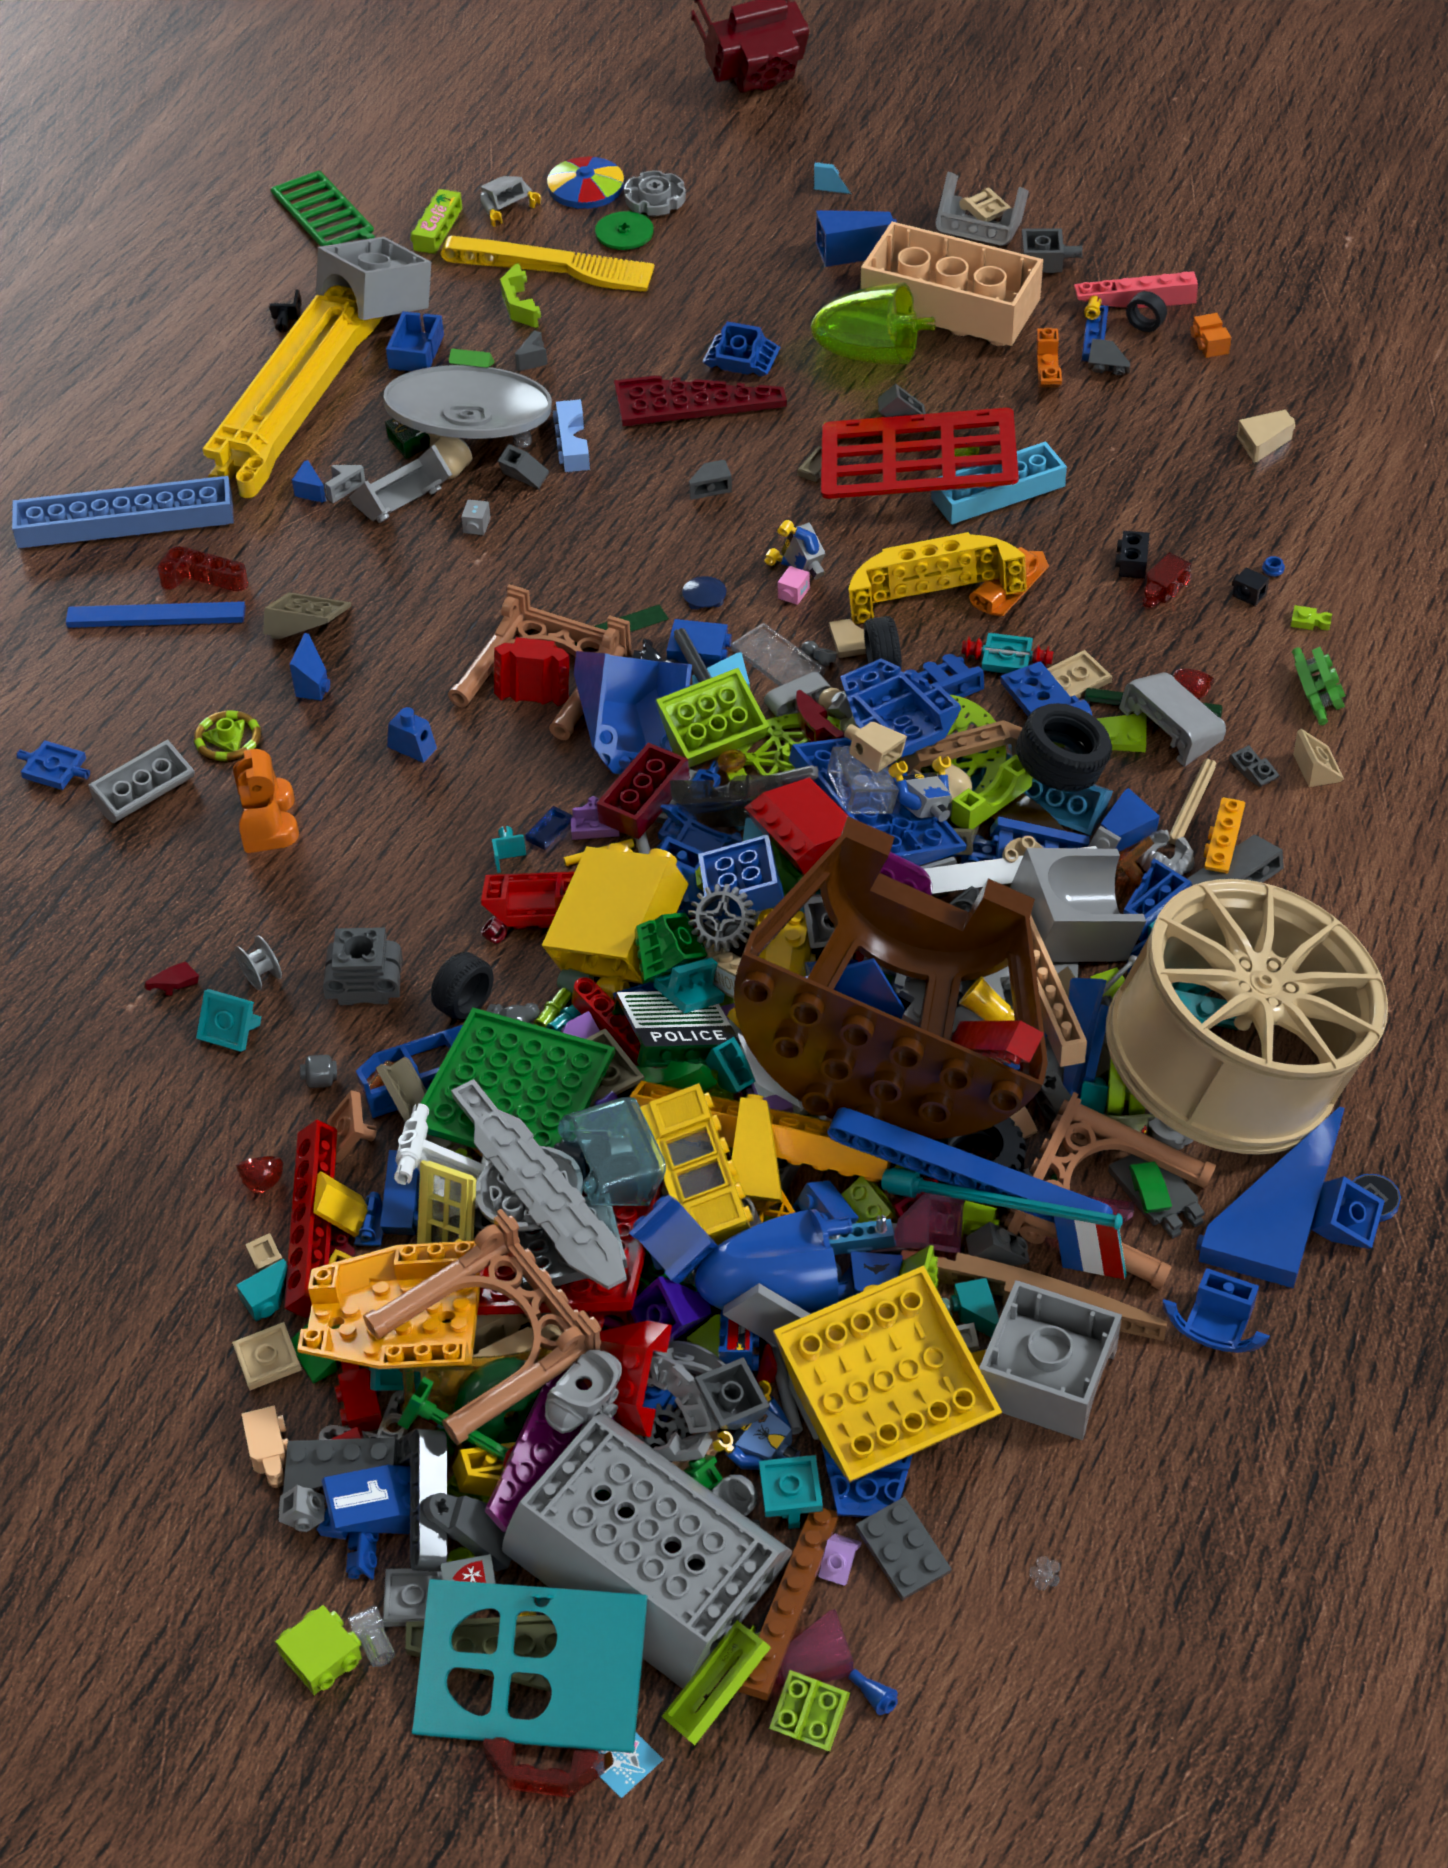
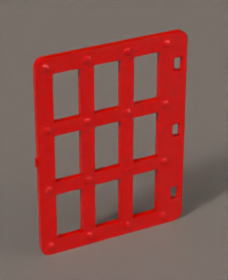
(890, 426)

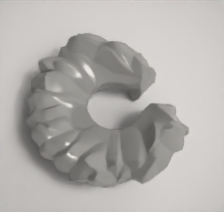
(1182, 860)

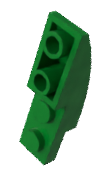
(680, 1075)

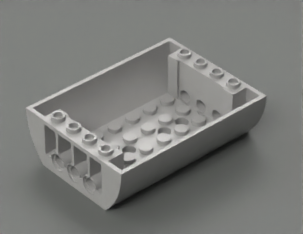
(585, 1545)

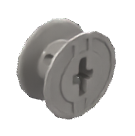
(258, 962)

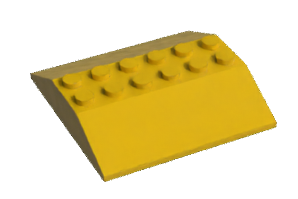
(885, 1374)

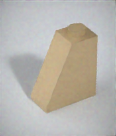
(1265, 433)

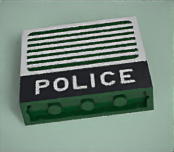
(669, 1033)

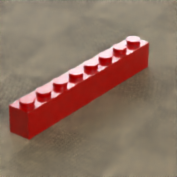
(999, 1040)

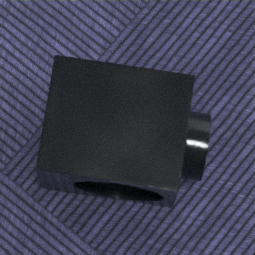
(1250, 586)

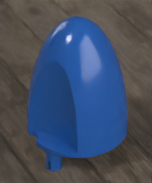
(783, 1255)

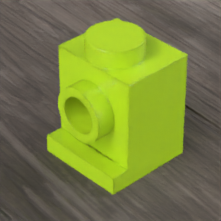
(976, 1216)

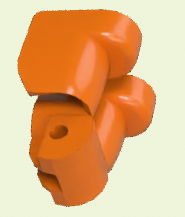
(265, 802)

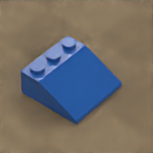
(747, 866)

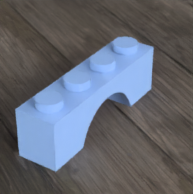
(574, 450)

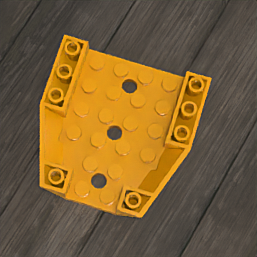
(369, 1281)

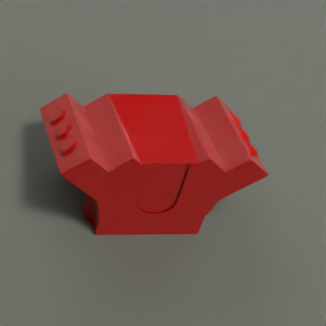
(531, 671)

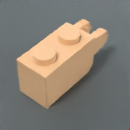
(266, 1443)

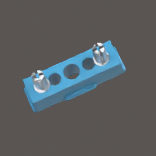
(865, 1237)

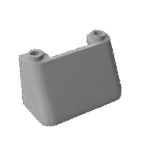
(1177, 712)

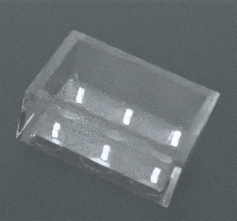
(860, 787)

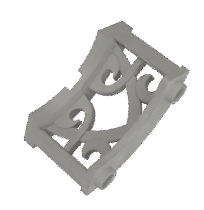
(671, 1373)

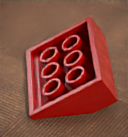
(799, 821)

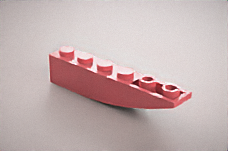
(1171, 288)

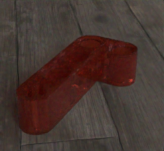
(202, 567)

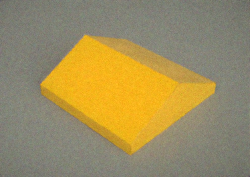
(339, 1204)

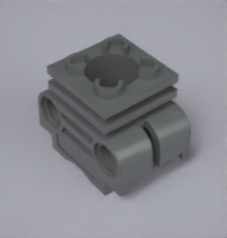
(362, 967)

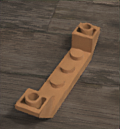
(966, 743)

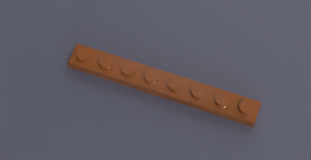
(791, 1600)

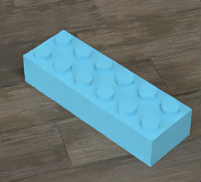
(1038, 471)

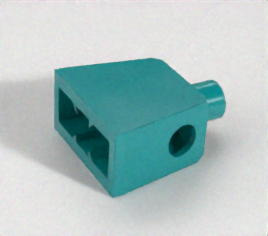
(732, 1066)

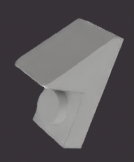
(345, 480)

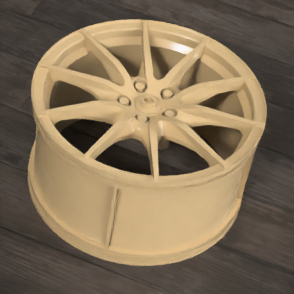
(1274, 965)

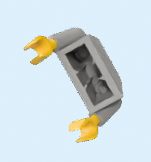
(504, 192)

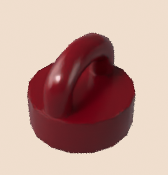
(491, 928)

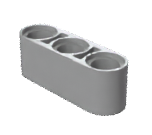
(783, 698)

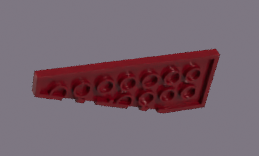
(660, 400)

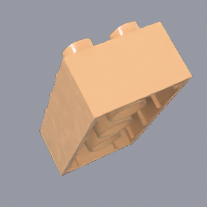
(958, 281)

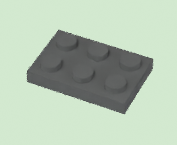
(903, 1548)

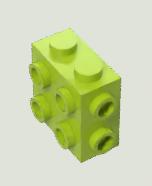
(319, 1649)

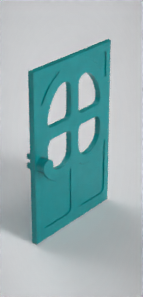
(590, 1670)

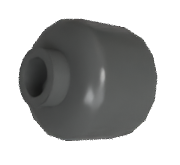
(319, 1071)

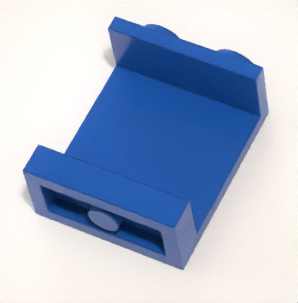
(673, 1238)

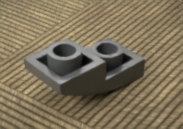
(1252, 767)

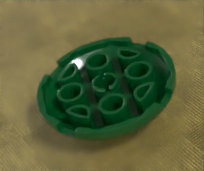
(484, 1378)

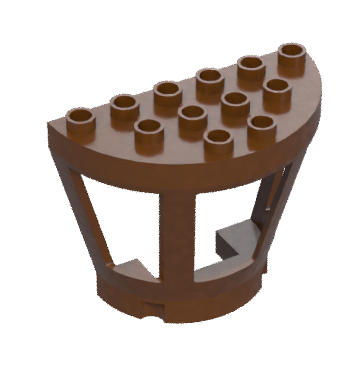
(859, 1058)

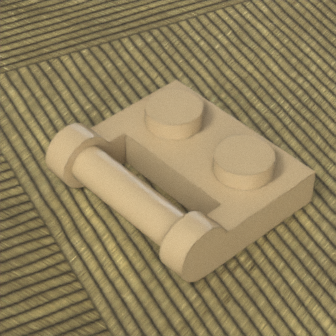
(989, 209)

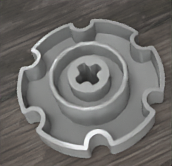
(654, 193)

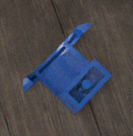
(693, 838)
(1219, 1314)

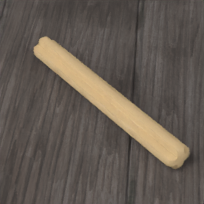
(1192, 800)

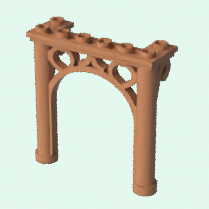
(565, 632)
(1083, 1127)
(497, 1247)

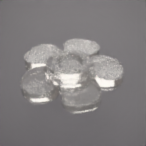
(1045, 1572)

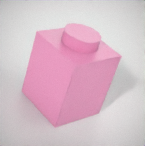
(793, 585)

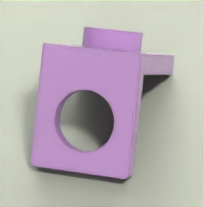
(838, 1559)

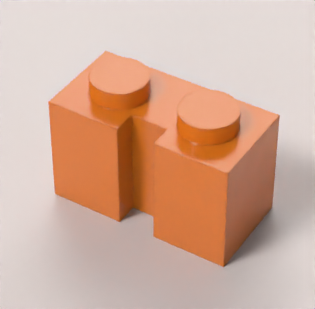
(1210, 335)

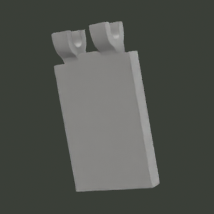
(762, 1312)

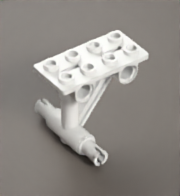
(415, 1148)

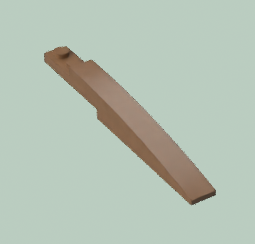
(1003, 1276)

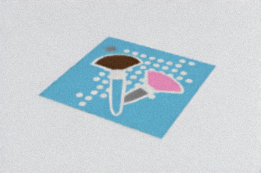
(628, 1769)

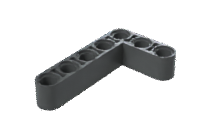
(427, 1457)

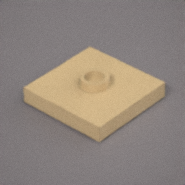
(266, 1356)

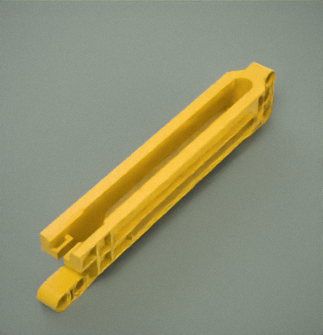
(287, 389)

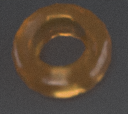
(731, 761)

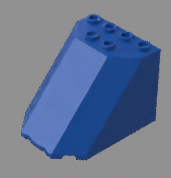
(621, 703)

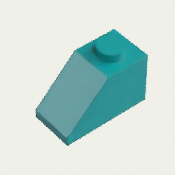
(264, 1291)
(976, 1305)

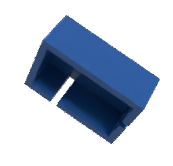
(410, 346)

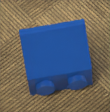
(1347, 1213)

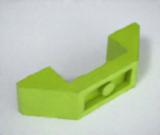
(519, 311)

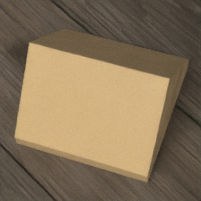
(1315, 760)

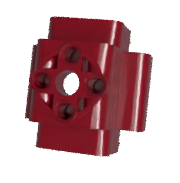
(756, 43)

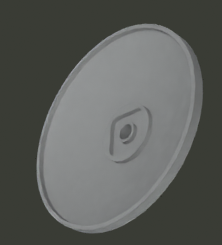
(467, 401)

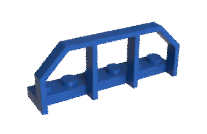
(379, 1099)

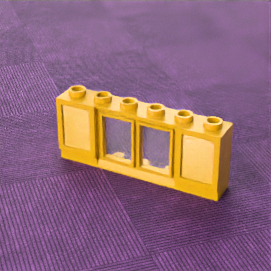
(697, 1162)

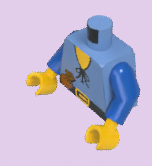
(760, 1440)

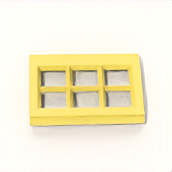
(445, 1204)

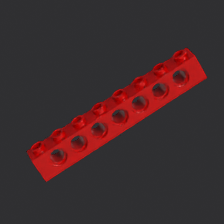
(308, 1232)

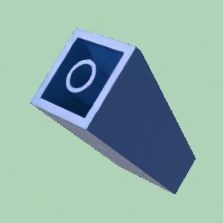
(849, 235)

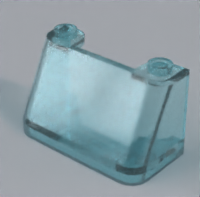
(619, 1151)

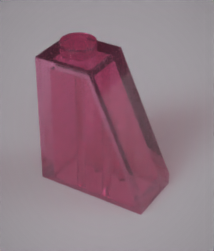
(819, 1652)

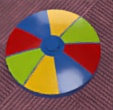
(585, 182)

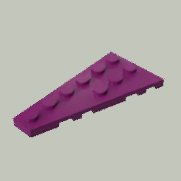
(531, 1457)

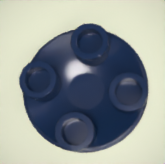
(704, 592)

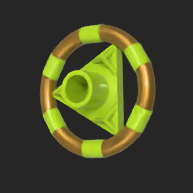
(226, 735)

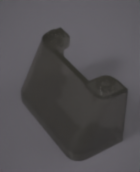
(713, 807)

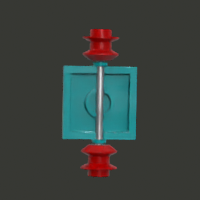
(1006, 652)

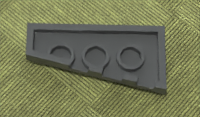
(314, 1459)

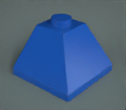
(308, 671)

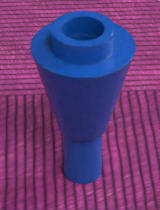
(880, 1696)

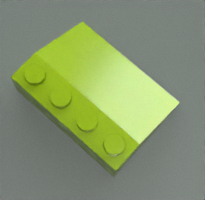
(712, 717)

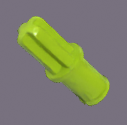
(553, 1008)

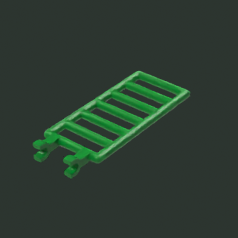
(301, 218)

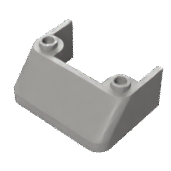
(954, 221)
(402, 486)

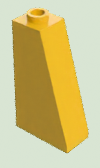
(755, 1151)

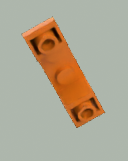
(1047, 358)

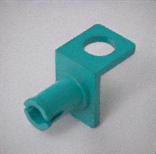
(507, 846)
(1095, 1094)

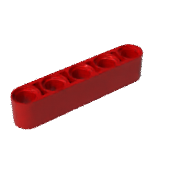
(590, 997)

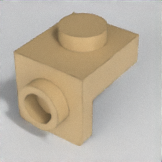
(263, 1252)

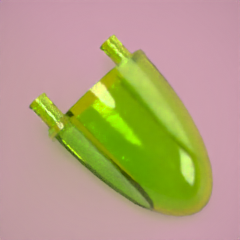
(871, 325)

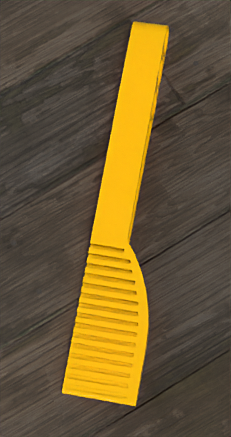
(592, 270)

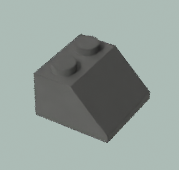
(732, 1395)

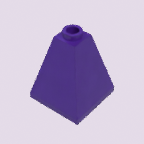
(670, 1304)

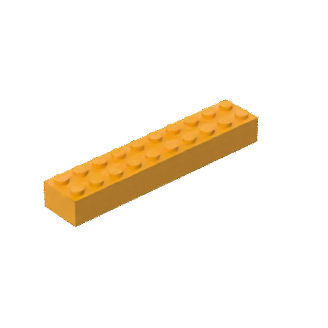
(795, 1136)

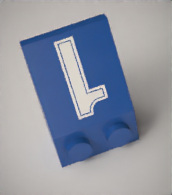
(370, 1500)

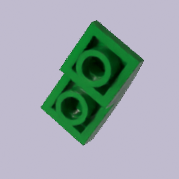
(1151, 1187)

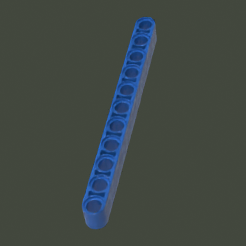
(949, 1163)

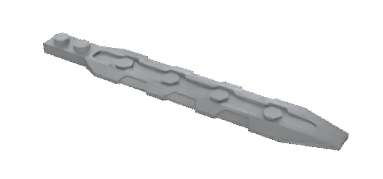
(536, 1179)

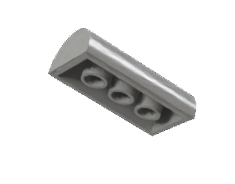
(140, 781)

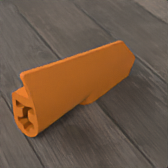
(991, 596)

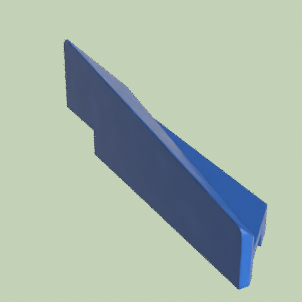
(1085, 999)

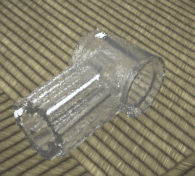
(370, 1631)

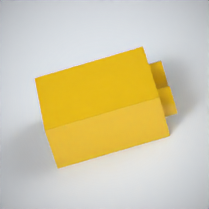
(604, 905)

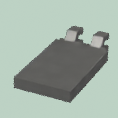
(1180, 1194)

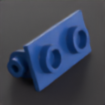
(371, 1232)
(364, 1559)

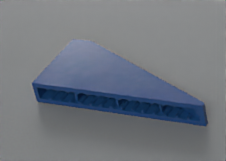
(1271, 1221)

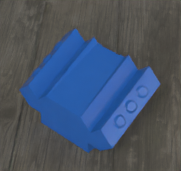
(742, 350)

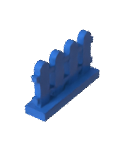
(961, 683)
(1006, 830)

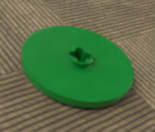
(624, 230)

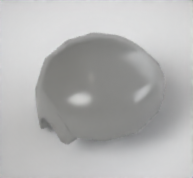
(737, 1492)

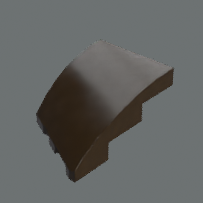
(1028, 811)

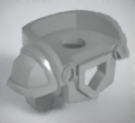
(569, 1406)

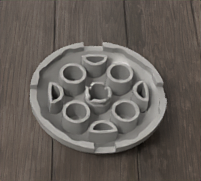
(494, 1194)

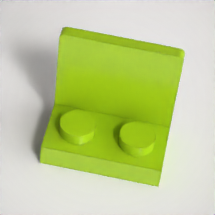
(868, 1201)

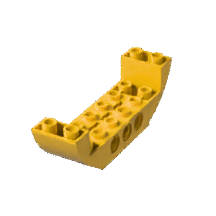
(934, 567)

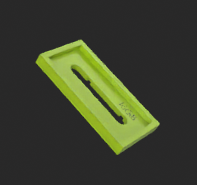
(682, 1711)

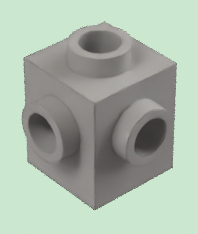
(302, 1508)

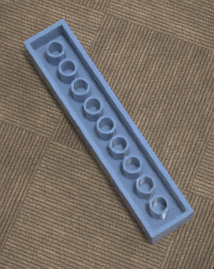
(122, 512)

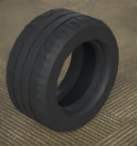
(1055, 765)

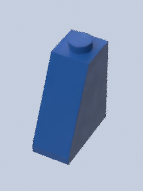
(1130, 819)

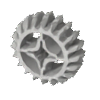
(720, 929)

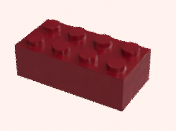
(641, 789)

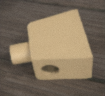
(875, 745)

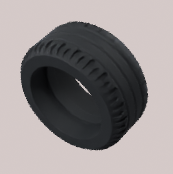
(882, 640)
(461, 985)

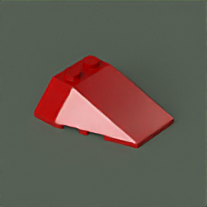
(634, 1348)

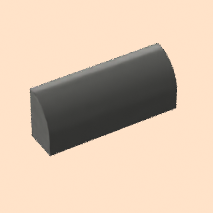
(1252, 860)

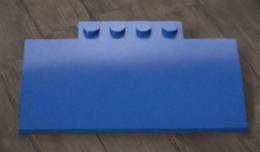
(914, 837)

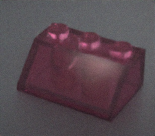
(933, 1222)

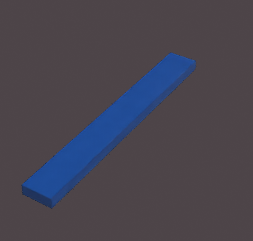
(155, 614)

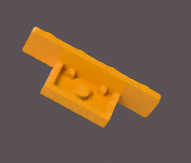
(1224, 836)

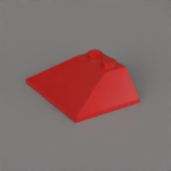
(525, 897)

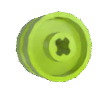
(1118, 1093)

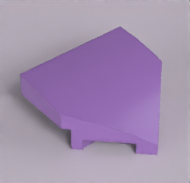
(586, 822)

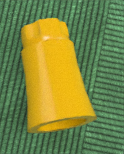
(986, 1002)

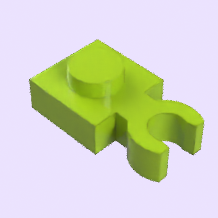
(1308, 618)

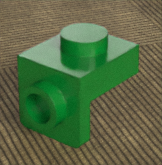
(704, 1471)

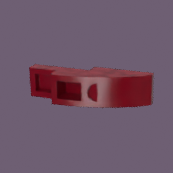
(814, 720)

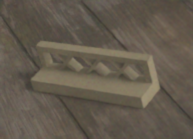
(407, 1091)

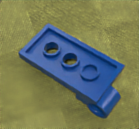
(1046, 687)

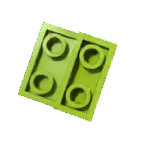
(809, 1710)

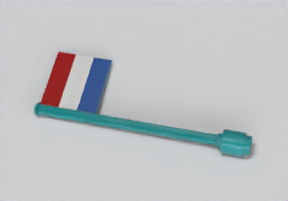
(1086, 1238)

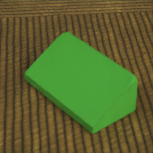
(471, 358)

